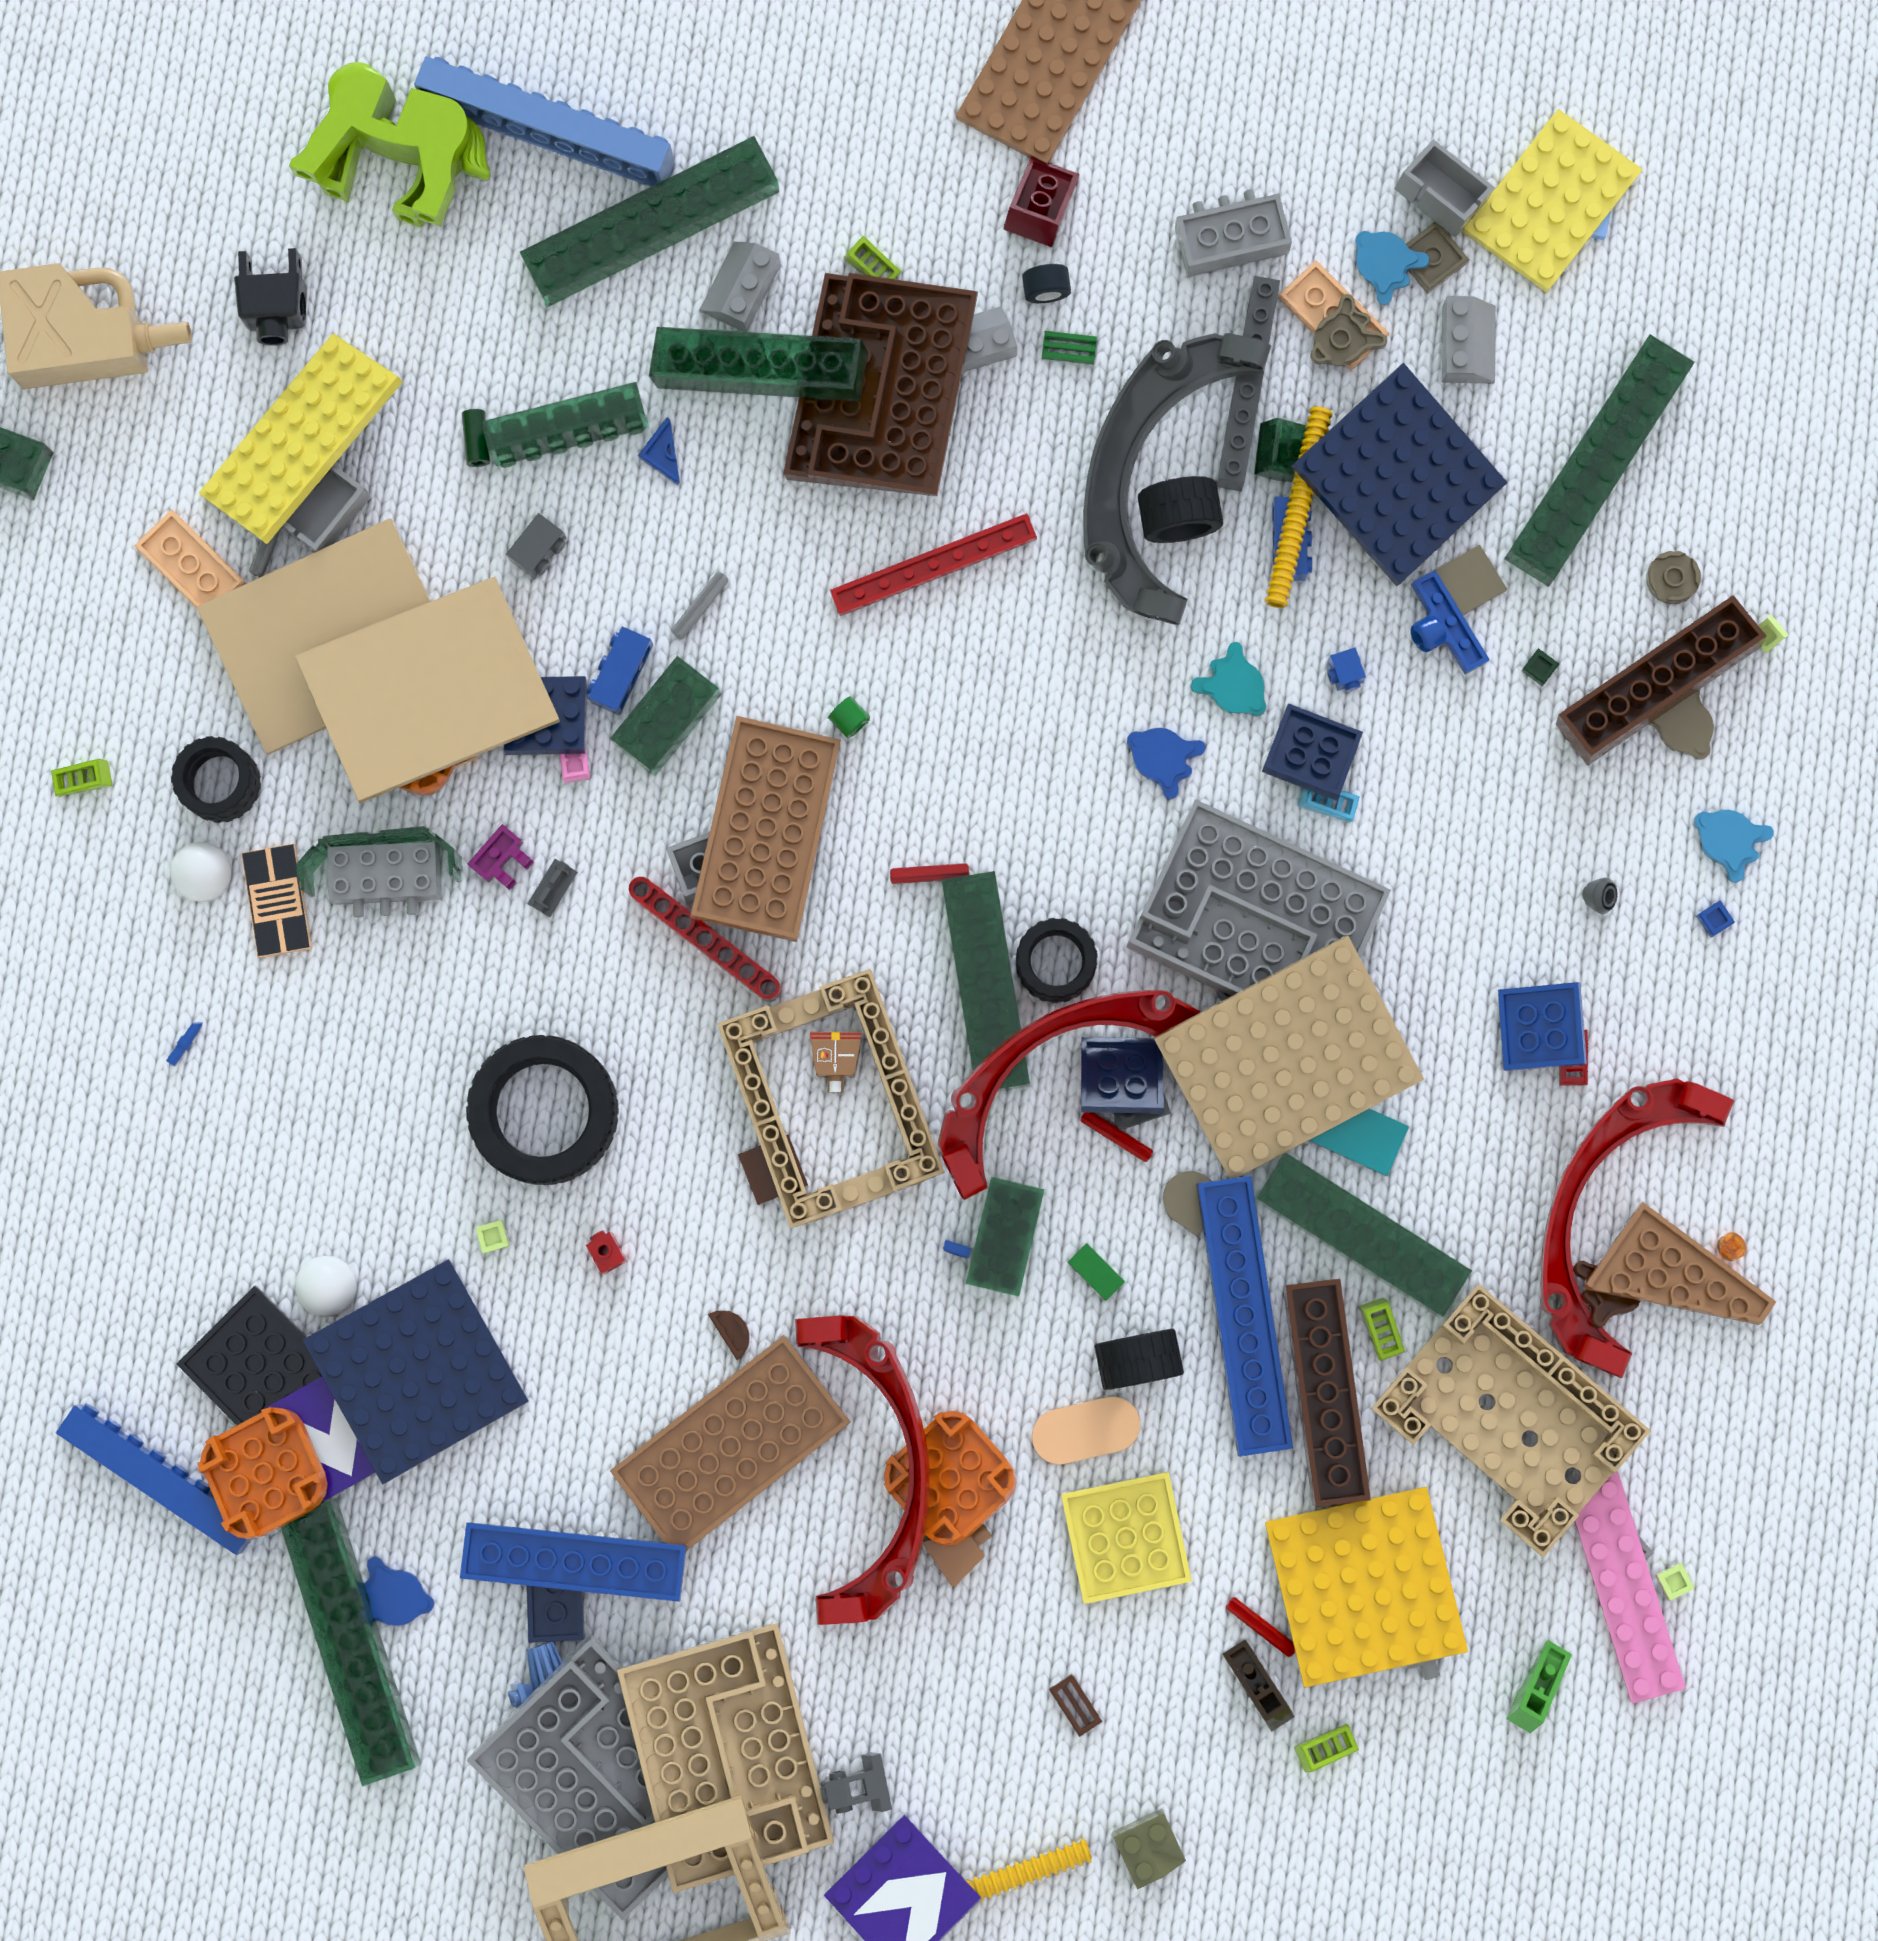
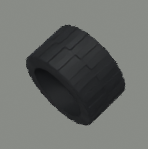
(1180, 509)
(189, 762)
(1066, 929)
(1139, 1359)

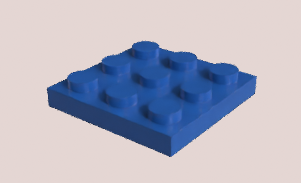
(1542, 1026)

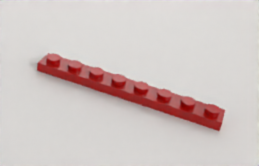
(933, 564)

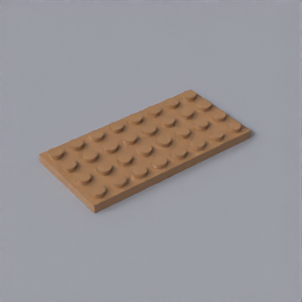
(1044, 71)
(766, 829)
(730, 1445)

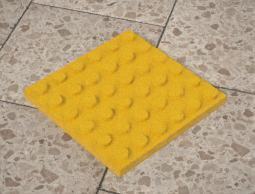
(1366, 1587)

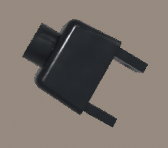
(271, 301)

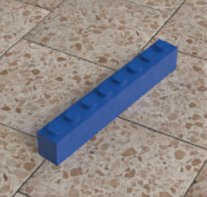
(148, 1472)

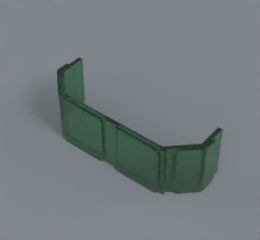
(317, 854)

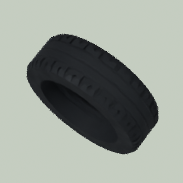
(484, 1098)

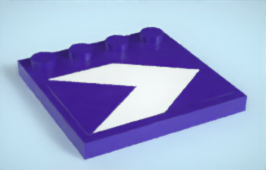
(330, 1435)
(902, 1890)

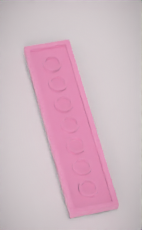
(1627, 1594)

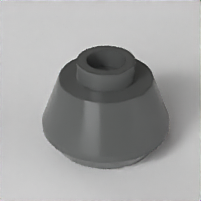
(1600, 895)

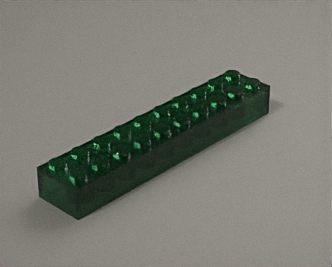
(650, 221)
(1599, 460)
(350, 1644)

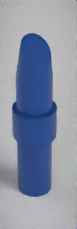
(184, 1043)

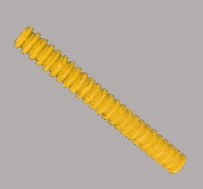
(1296, 516)
(1031, 1869)

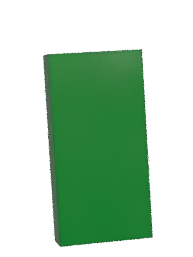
(1096, 1272)

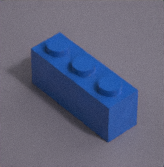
(1304, 562)
(619, 670)

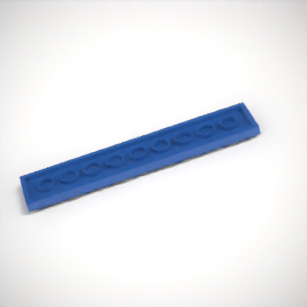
(1244, 1316)

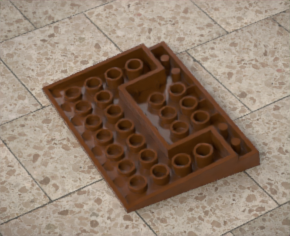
(909, 387)

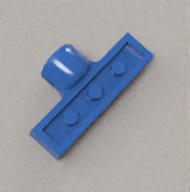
(1445, 624)

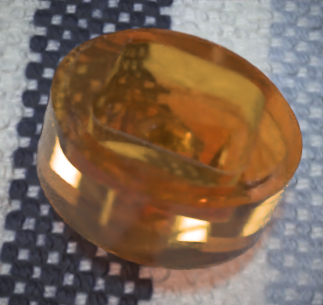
(1731, 1246)

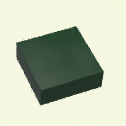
(1540, 667)

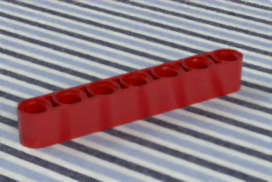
(697, 928)

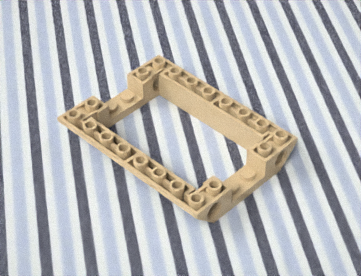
(849, 992)
(653, 1847)

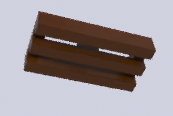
(1088, 1725)

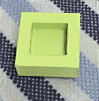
(1774, 633)
(492, 1236)
(1674, 1581)

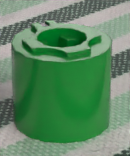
(849, 717)

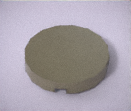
(1673, 577)

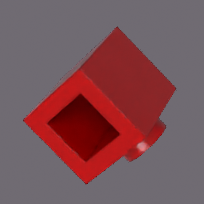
(606, 1251)

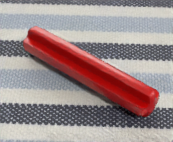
(927, 873)
(1118, 1137)
(1260, 1626)

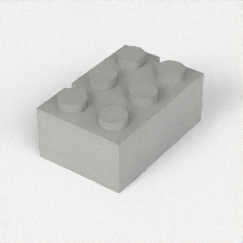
(1444, 188)
(327, 510)

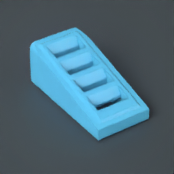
(1315, 806)

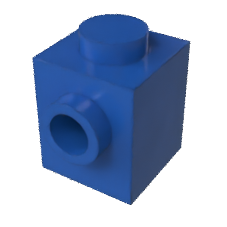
(1346, 670)

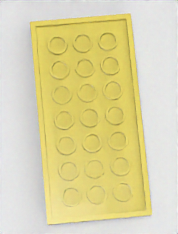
(300, 438)

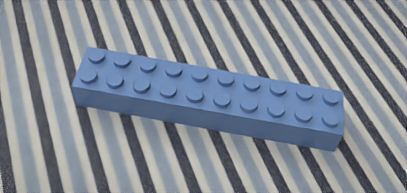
(550, 123)

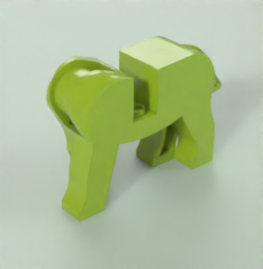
(427, 134)

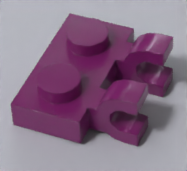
(496, 853)

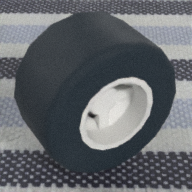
(1046, 283)

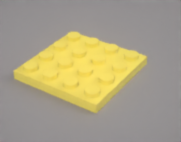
(1126, 1537)

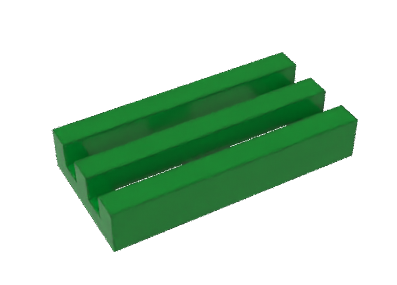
(1067, 337)

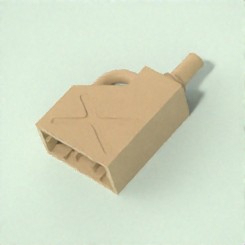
(60, 335)

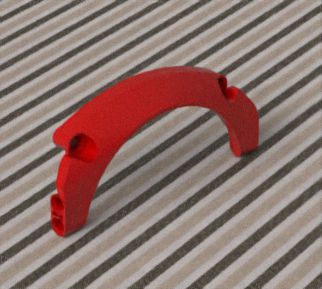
(1662, 1105)
(964, 1126)
(876, 1588)

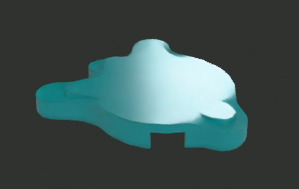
(1234, 684)

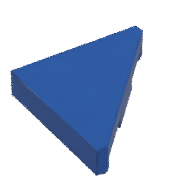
(661, 453)

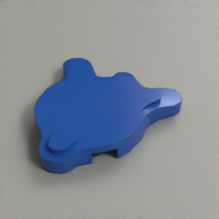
(1163, 756)
(395, 1594)

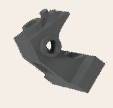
(837, 1791)

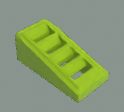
(858, 264)
(98, 775)
(1375, 1306)
(1305, 1758)

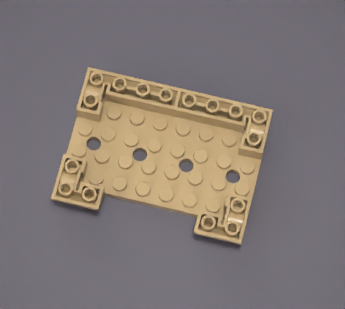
(1532, 1392)

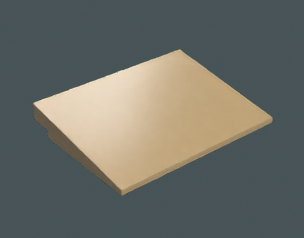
(299, 609)
(427, 689)
(725, 1727)

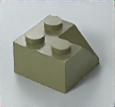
(1149, 1848)

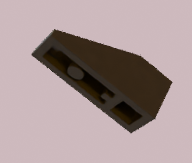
(1258, 1685)

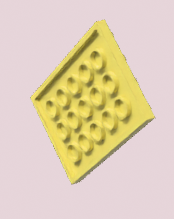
(1552, 200)

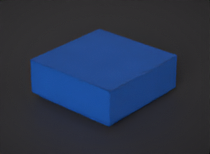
(1715, 918)
(956, 1249)

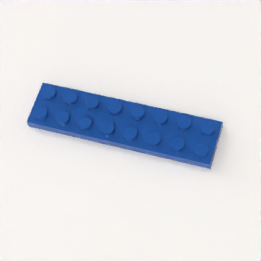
(573, 1561)

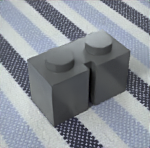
(536, 546)

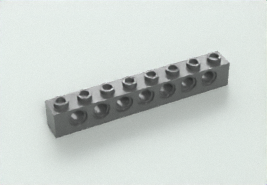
(1247, 389)

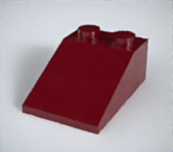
(1041, 201)

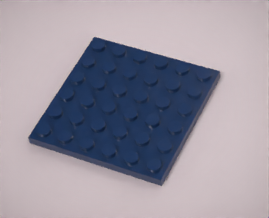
(1399, 474)
(415, 1371)

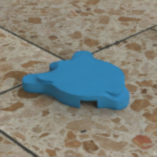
(1385, 262)
(1729, 840)

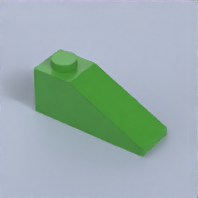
(1539, 1688)

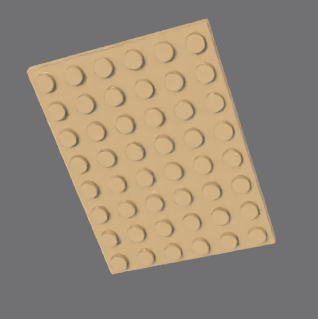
(1289, 1058)

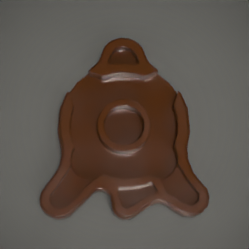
(1602, 1304)

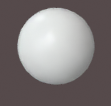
(200, 871)
(325, 1286)

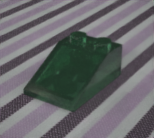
(1278, 449)

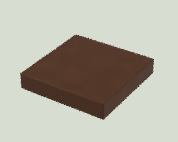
(759, 1173)

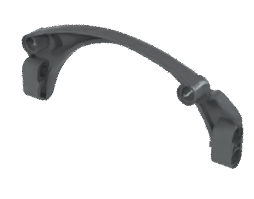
(1139, 406)

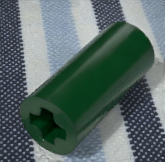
(474, 438)

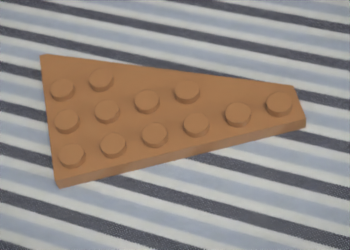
(1668, 1268)

